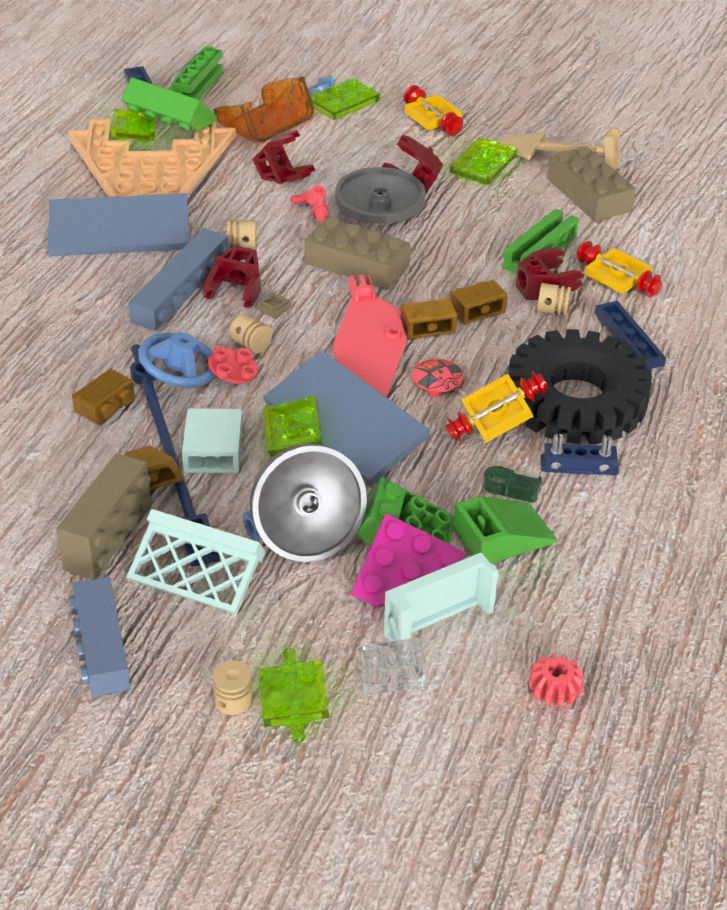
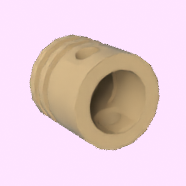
(242, 233)
(558, 299)
(253, 333)
(232, 687)

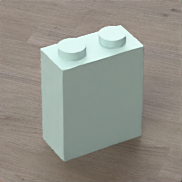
(212, 440)

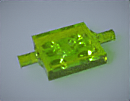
(293, 694)

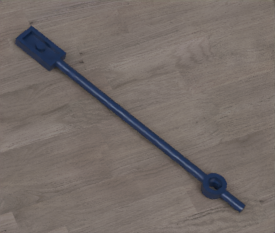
(140, 376)

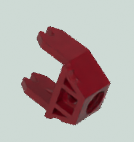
(429, 164)
(280, 166)
(232, 270)
(535, 270)

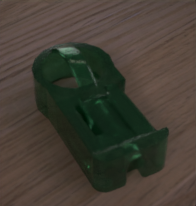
(515, 485)

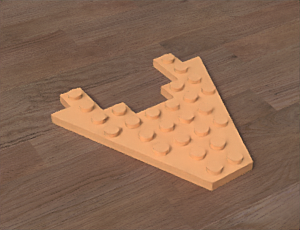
(148, 172)

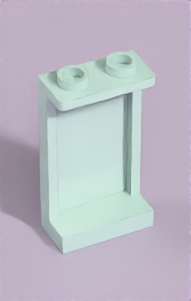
(440, 596)

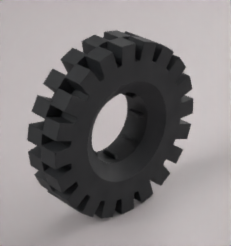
(612, 369)

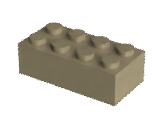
(591, 183)
(357, 251)
(104, 516)

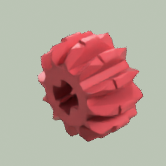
(556, 680)

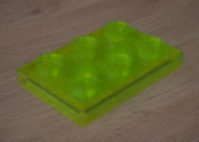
(344, 98)
(131, 125)
(483, 161)

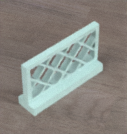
(205, 537)

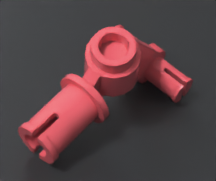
(316, 198)

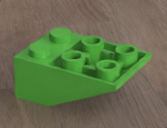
(405, 506)
(500, 528)

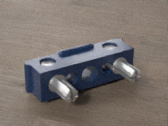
(579, 458)

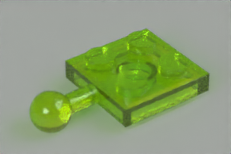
(292, 424)

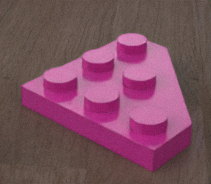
(400, 556)

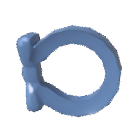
(323, 84)

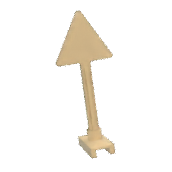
(530, 143)

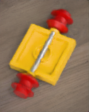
(432, 111)
(618, 270)
(497, 407)

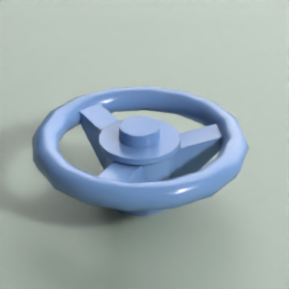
(178, 354)

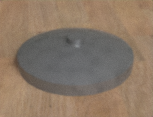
(380, 195)
(308, 502)

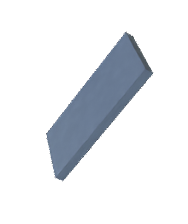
(118, 224)
(353, 416)

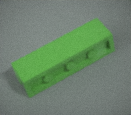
(199, 73)
(545, 234)

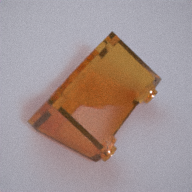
(284, 107)

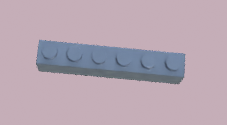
(177, 280)

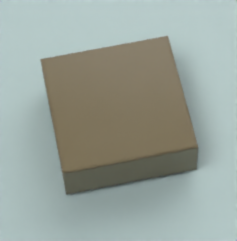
(273, 305)

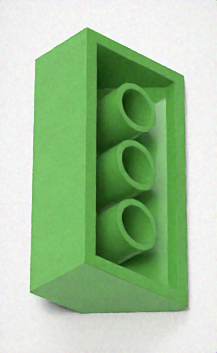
(167, 105)

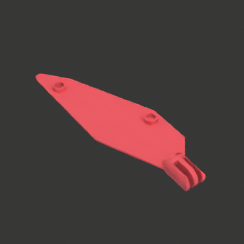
(370, 336)

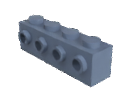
(101, 637)

